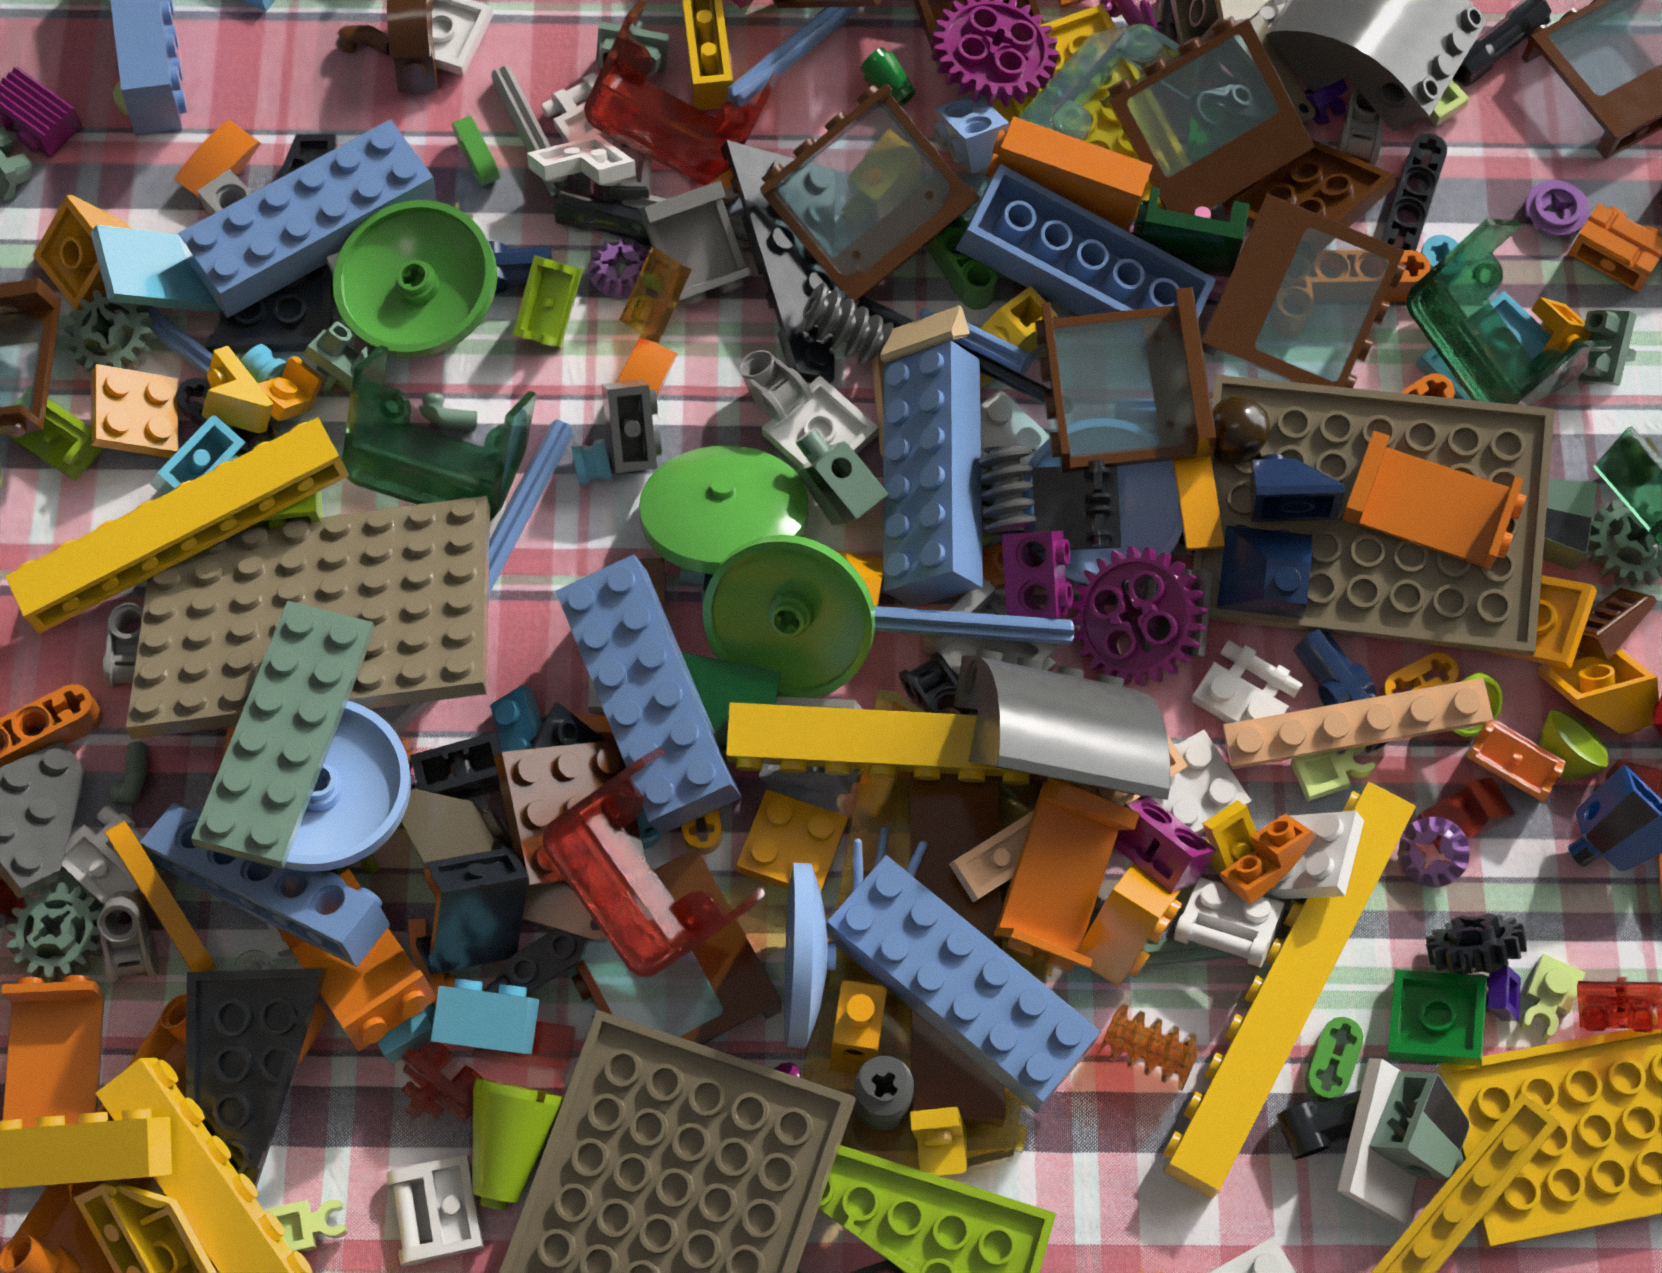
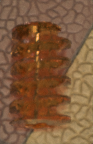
(1150, 1045)

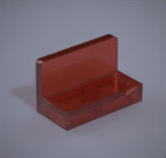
(550, 1049)

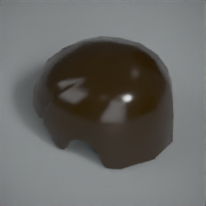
(1239, 429)

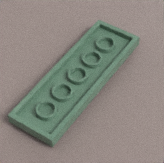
(283, 735)

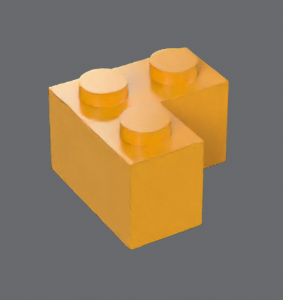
(1130, 917)

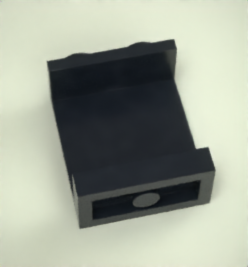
(475, 910)

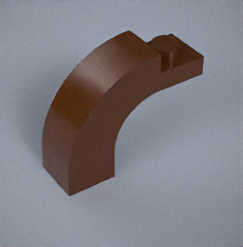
(412, 44)

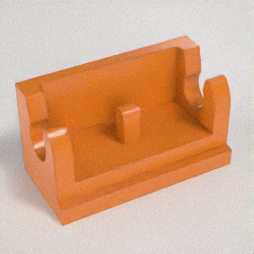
(1516, 759)

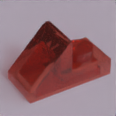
(1473, 809)

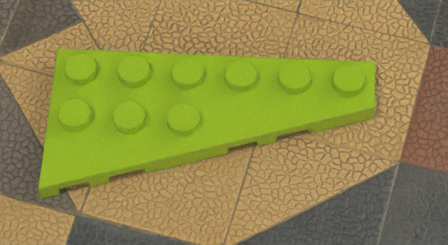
(932, 1221)

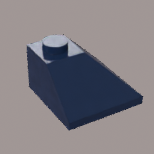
(1292, 491)
(1265, 572)

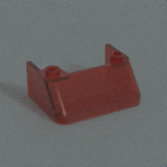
(659, 122)
(621, 886)

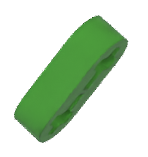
(475, 151)
(1324, 1056)

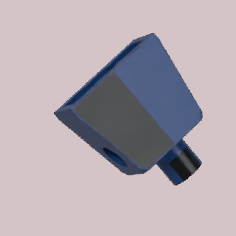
(1619, 823)

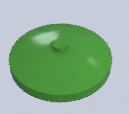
(415, 278)
(716, 501)
(791, 611)

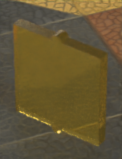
(767, 918)

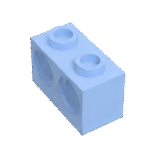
(969, 131)

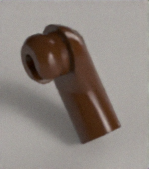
(362, 34)

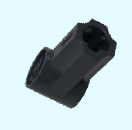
(1315, 1127)

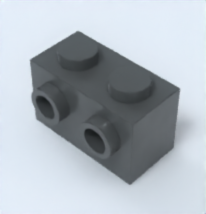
(630, 426)

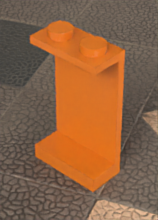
(1433, 505)
(1060, 873)
(373, 995)
(53, 1048)

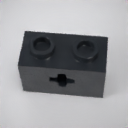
(459, 768)

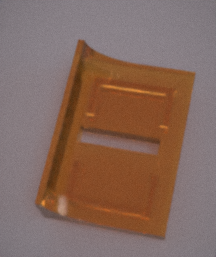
(643, 311)

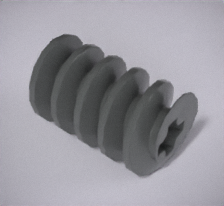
(845, 323)
(1006, 490)
(877, 1077)

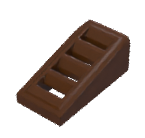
(1606, 629)

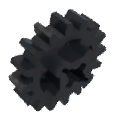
(1476, 944)

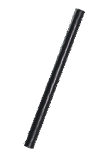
(987, 366)

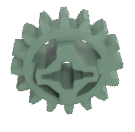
(95, 327)
(1630, 549)
(38, 947)

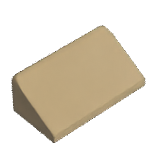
(925, 334)

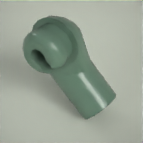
(446, 417)
(134, 775)

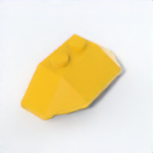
(142, 1230)

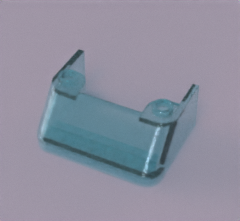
(1067, 92)

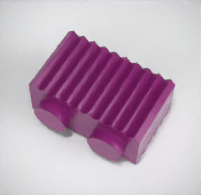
(35, 113)

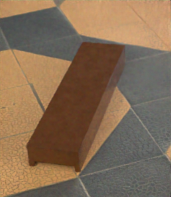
(952, 821)

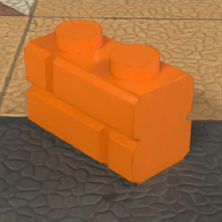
(1618, 246)

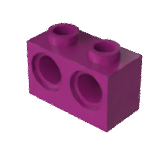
(1024, 574)
(1164, 846)

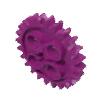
(994, 50)
(1171, 601)

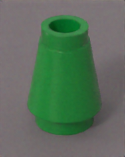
(884, 68)

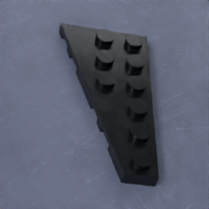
(783, 261)
(296, 312)
(244, 1052)

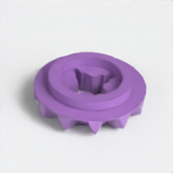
(1564, 197)
(603, 273)
(1453, 846)

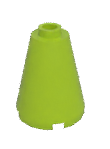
(508, 1138)

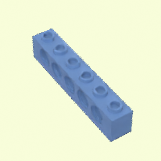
(301, 903)

